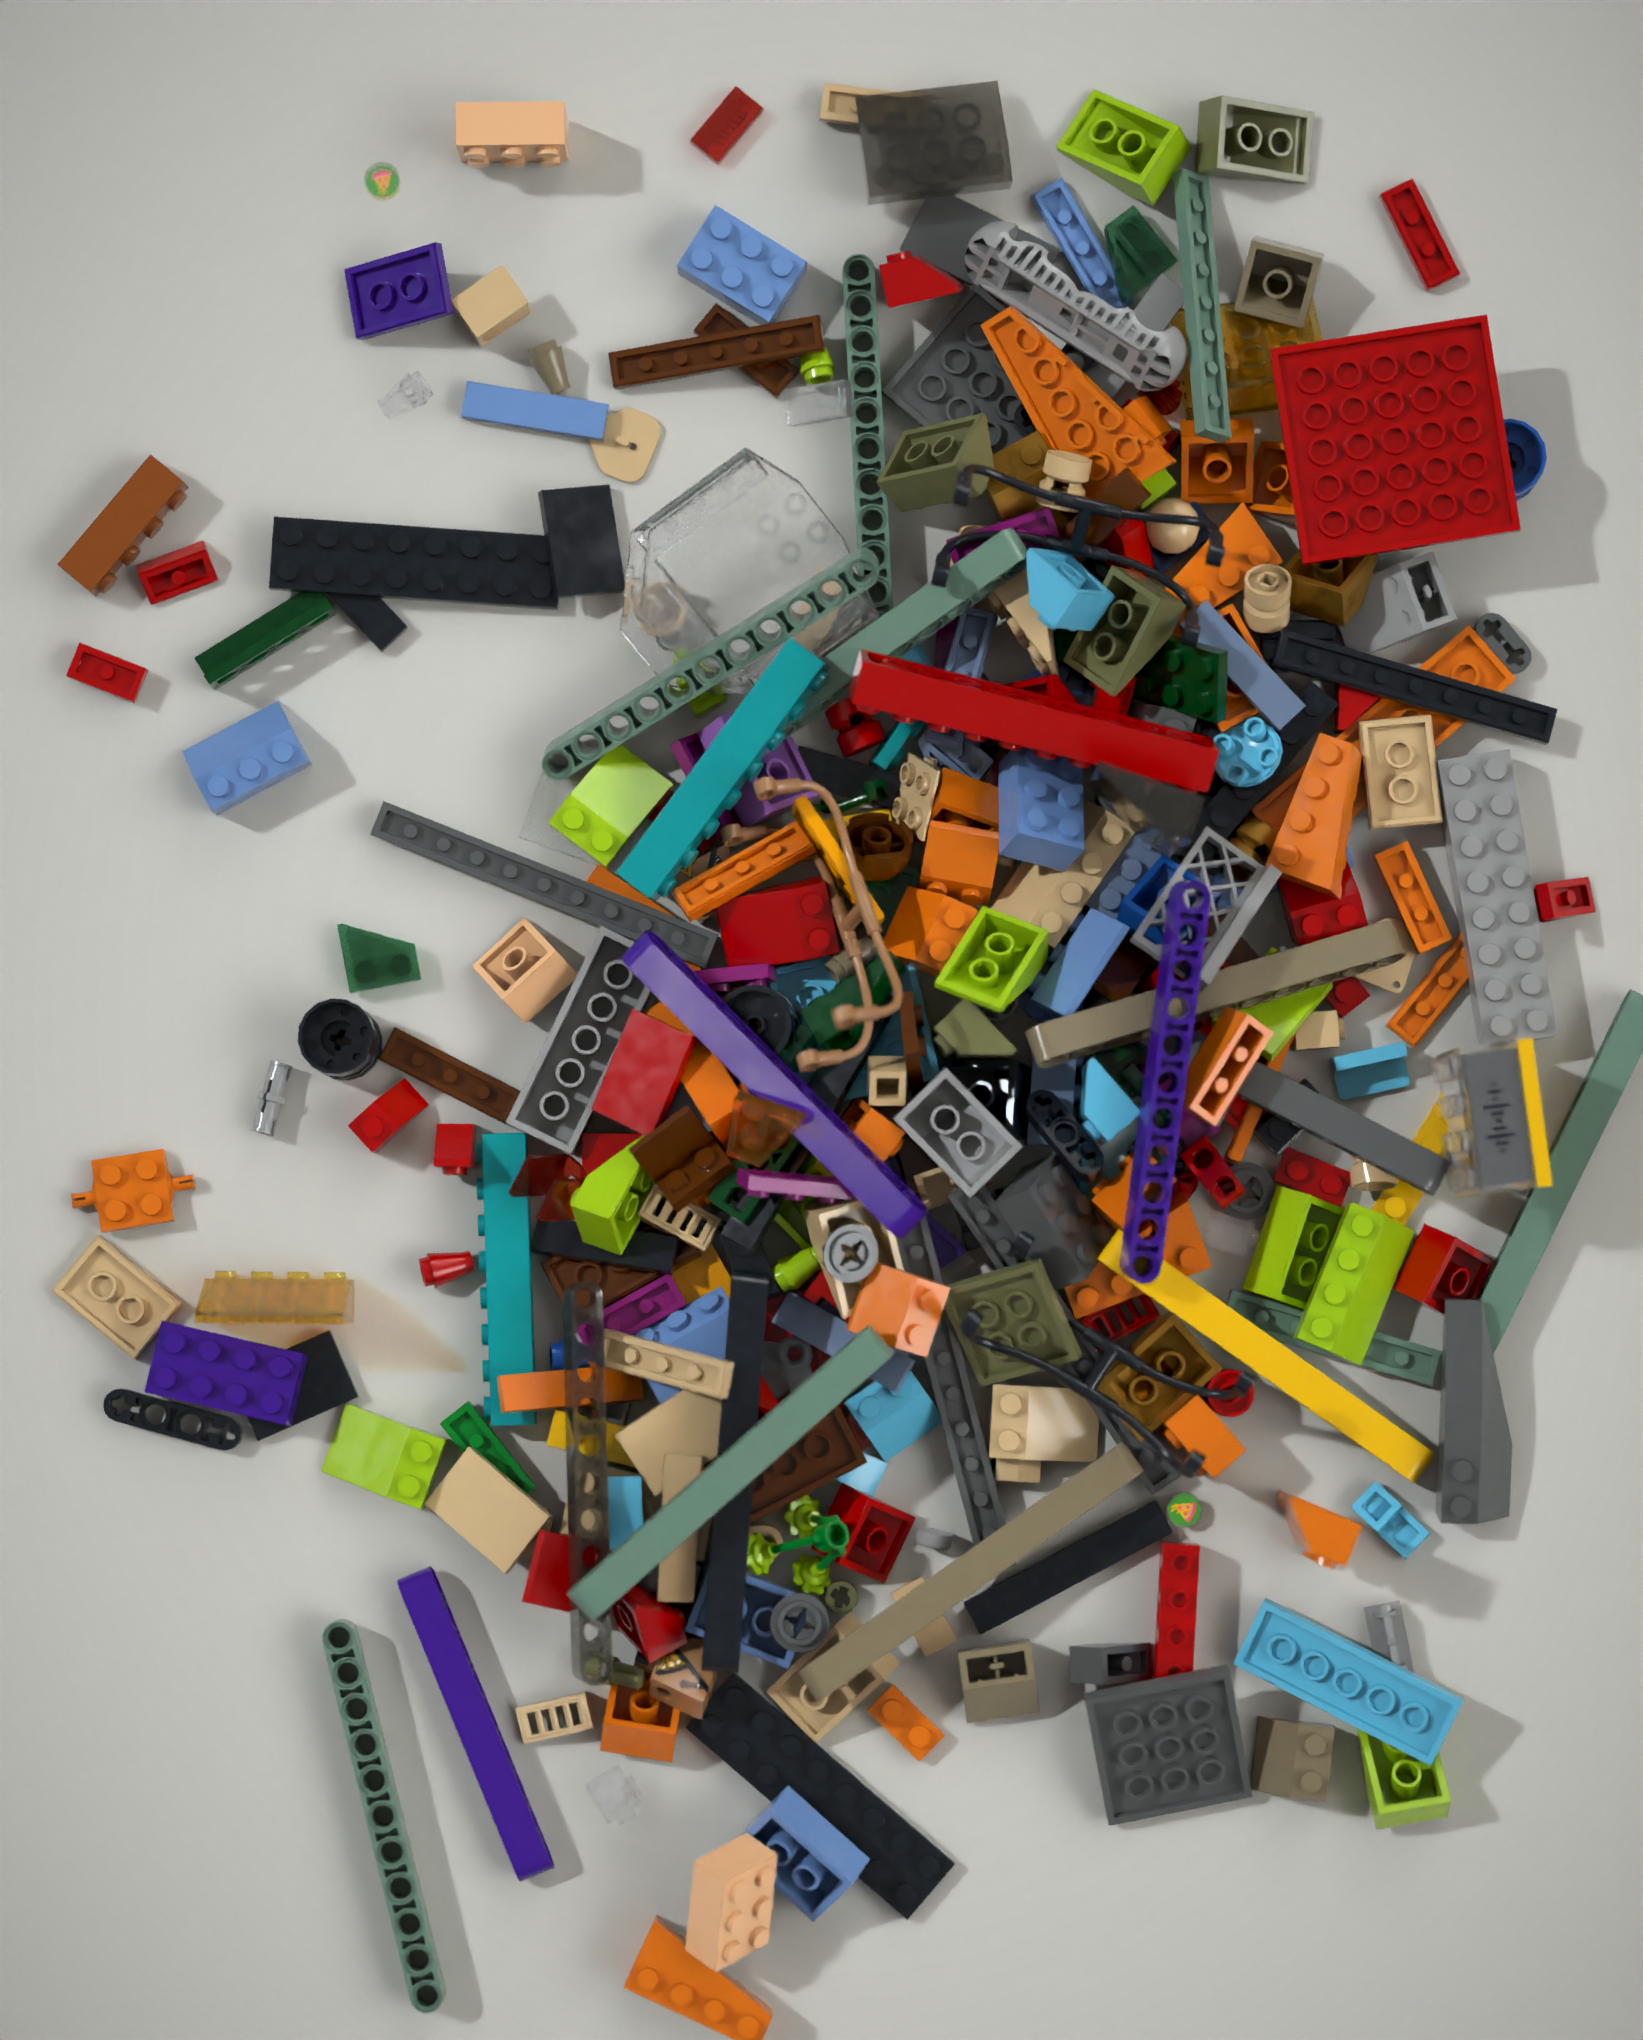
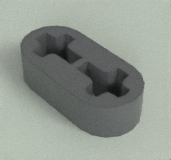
(1508, 637)

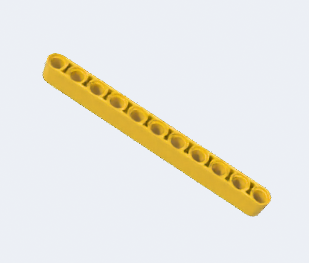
(1277, 1364)

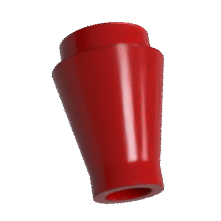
(444, 1267)

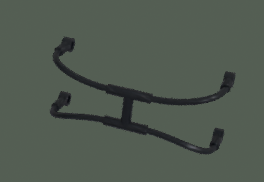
(1077, 544)
(1112, 1352)

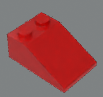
(778, 924)

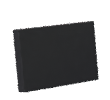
(581, 541)
(323, 1386)

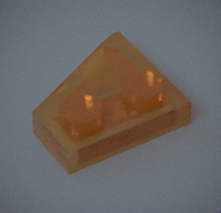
(759, 1127)

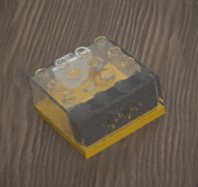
(1492, 1118)

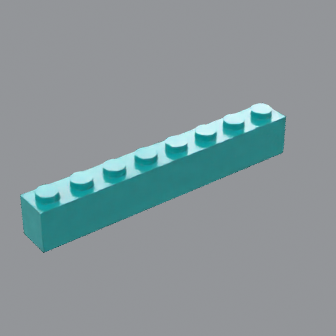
(724, 769)
(507, 1270)

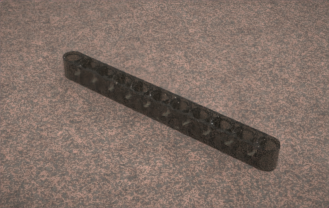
(579, 1464)

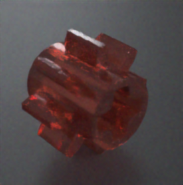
(1165, 400)

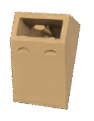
(1013, 602)

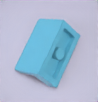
(1370, 1071)

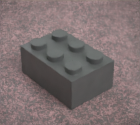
(1060, 1218)

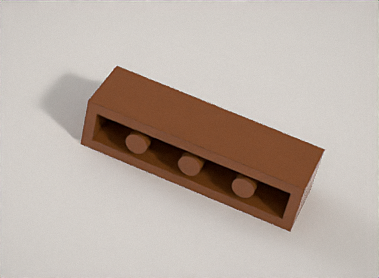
(123, 526)

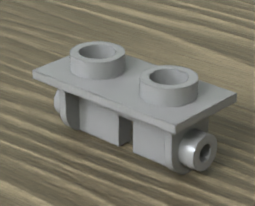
(1389, 1633)

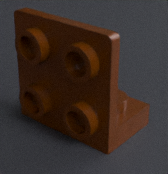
(682, 1158)

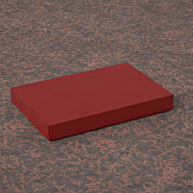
(644, 1072)

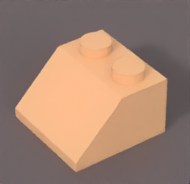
(525, 970)

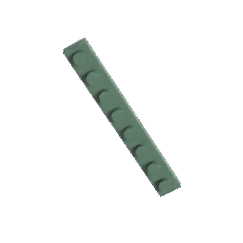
(1201, 306)

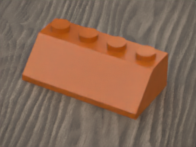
(1322, 1534)

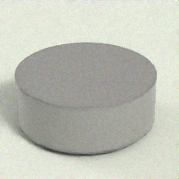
(933, 1538)

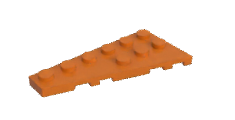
(1069, 406)

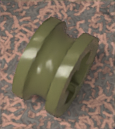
(830, 1600)

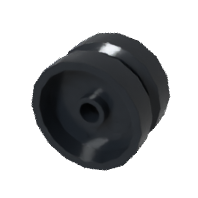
(775, 1011)

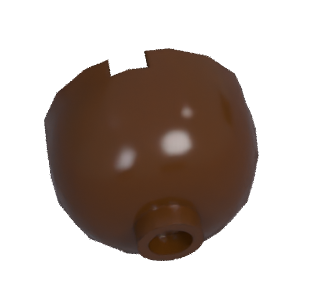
(879, 845)

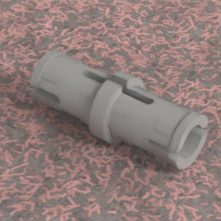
(271, 1098)

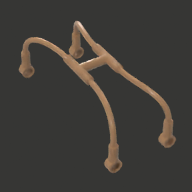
(844, 1015)

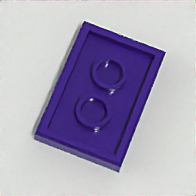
(398, 291)

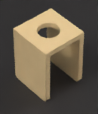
(491, 305)

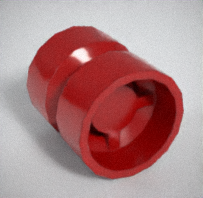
(857, 737)
(1225, 1380)

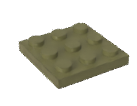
(1018, 1312)

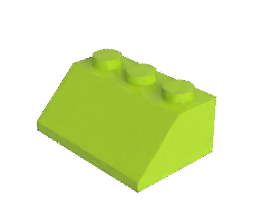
(1292, 1247)

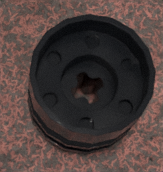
(331, 1021)

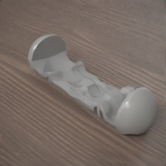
(1041, 292)

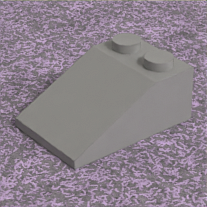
(957, 1132)

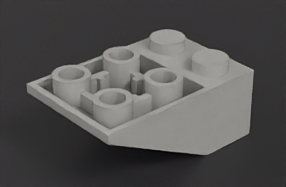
(1400, 606)

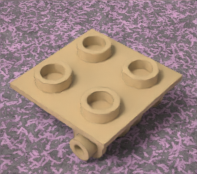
(916, 793)

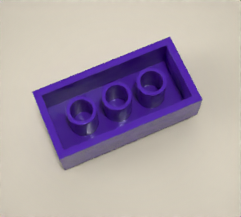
(226, 1373)

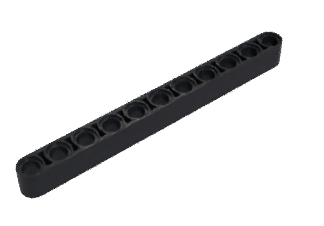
(732, 1521)

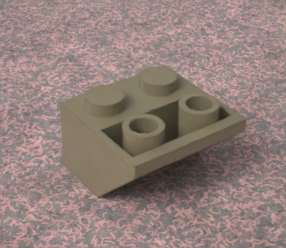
(998, 1681)

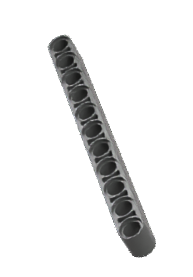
(1325, 1119)

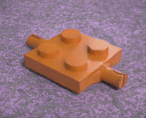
(133, 1191)

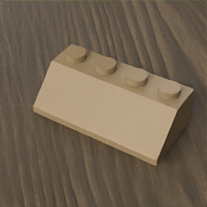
(1056, 897)

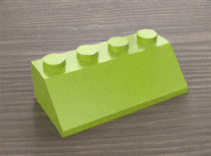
(1354, 1283)

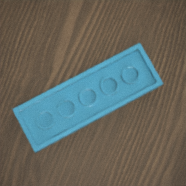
(1348, 1681)

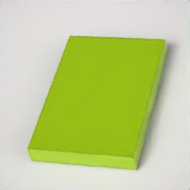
(1284, 1014)

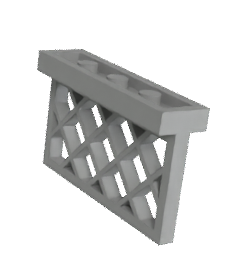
(1235, 919)

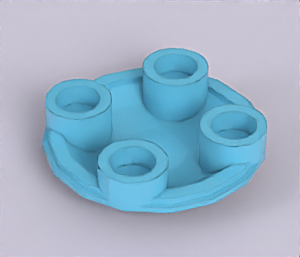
(1247, 753)

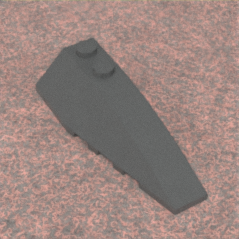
(1472, 1422)

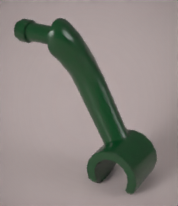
(873, 792)

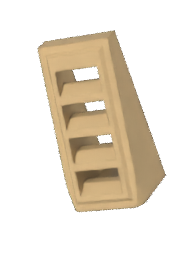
(651, 1206)
(584, 1711)

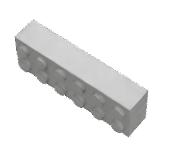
(580, 1046)

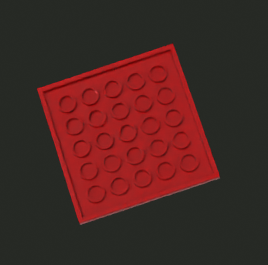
(1394, 440)

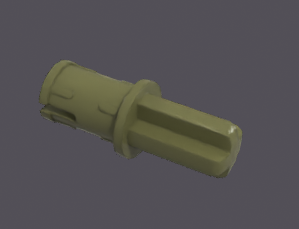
(621, 1673)

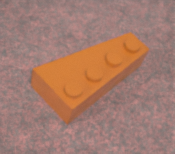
(689, 1987)

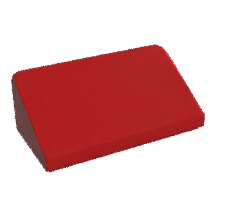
(177, 572)

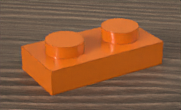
(905, 1722)

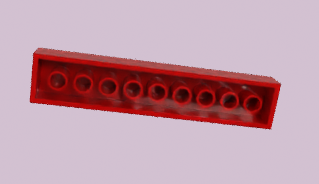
(1031, 721)

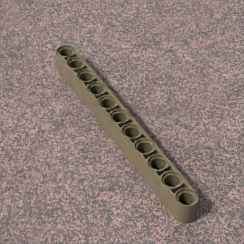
(1234, 987)
(970, 1571)

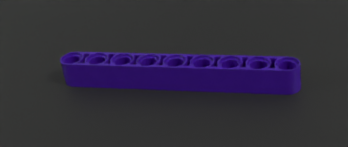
(475, 1723)

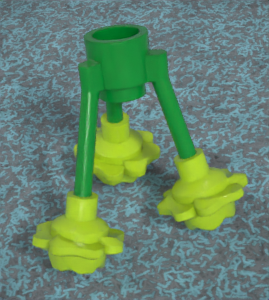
(803, 1517)

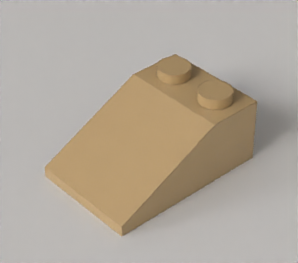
(825, 1219)
(1041, 1424)
(816, 1717)

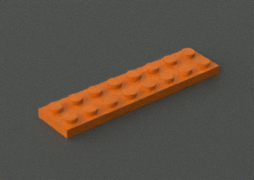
(1462, 659)

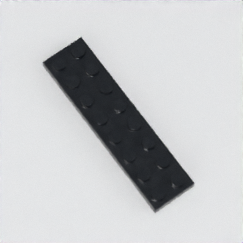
(411, 563)
(778, 1754)

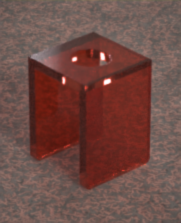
(548, 1177)

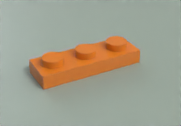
(1412, 897)

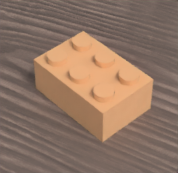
(512, 133)
(731, 1902)

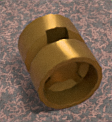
(1255, 840)

